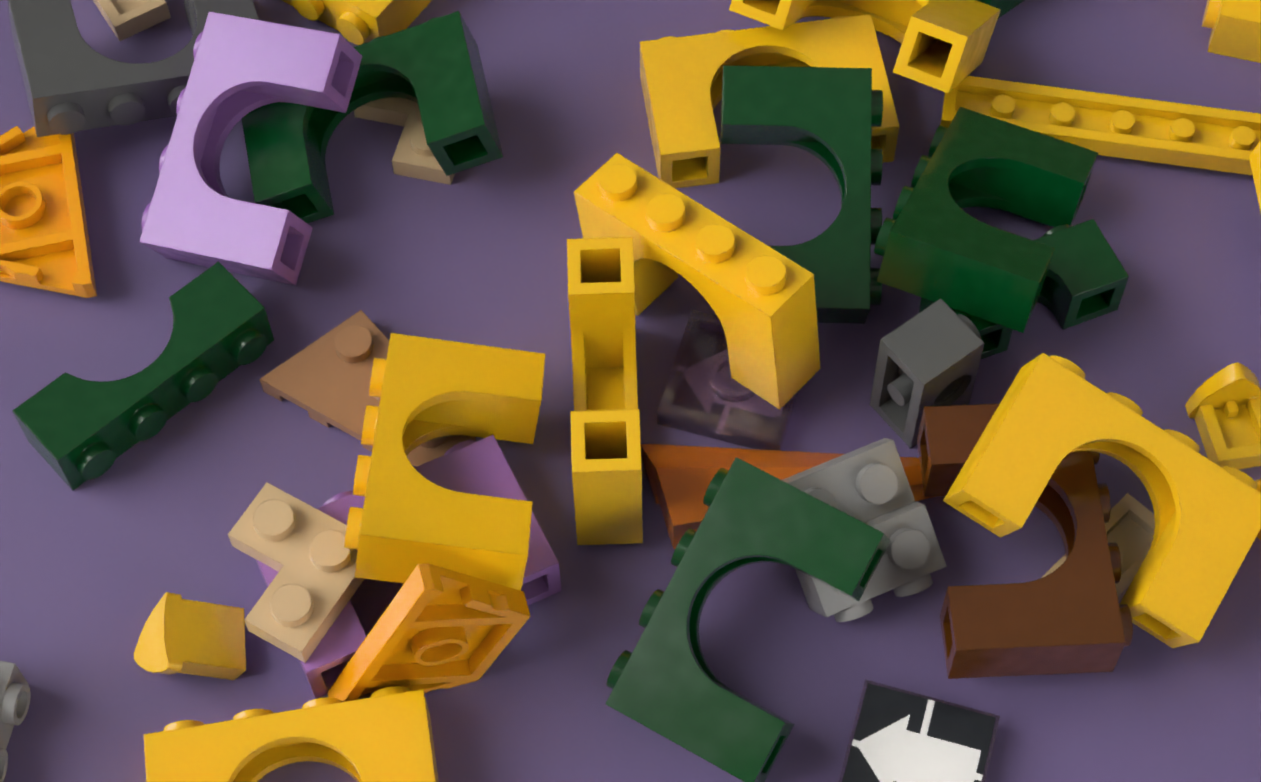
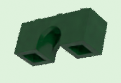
(1079, 285)

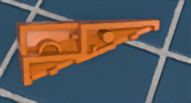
(683, 473)

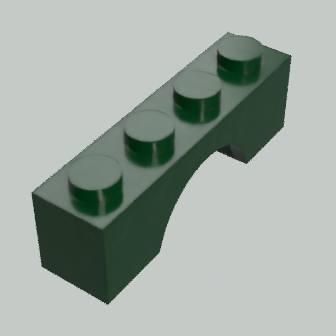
(89, 424)

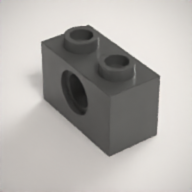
(924, 365)

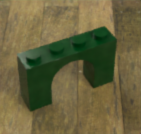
(426, 64)
(831, 118)
(953, 257)
(666, 675)

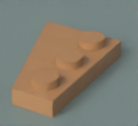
(334, 382)

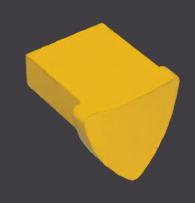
(1229, 417)
(193, 639)

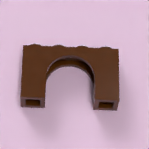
(1042, 625)

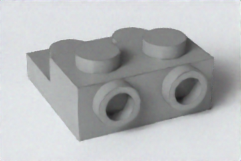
(876, 491)

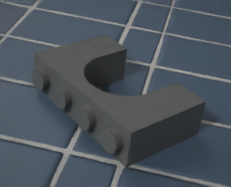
(81, 89)

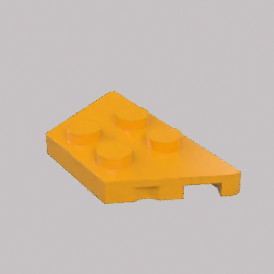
(43, 215)
(434, 634)

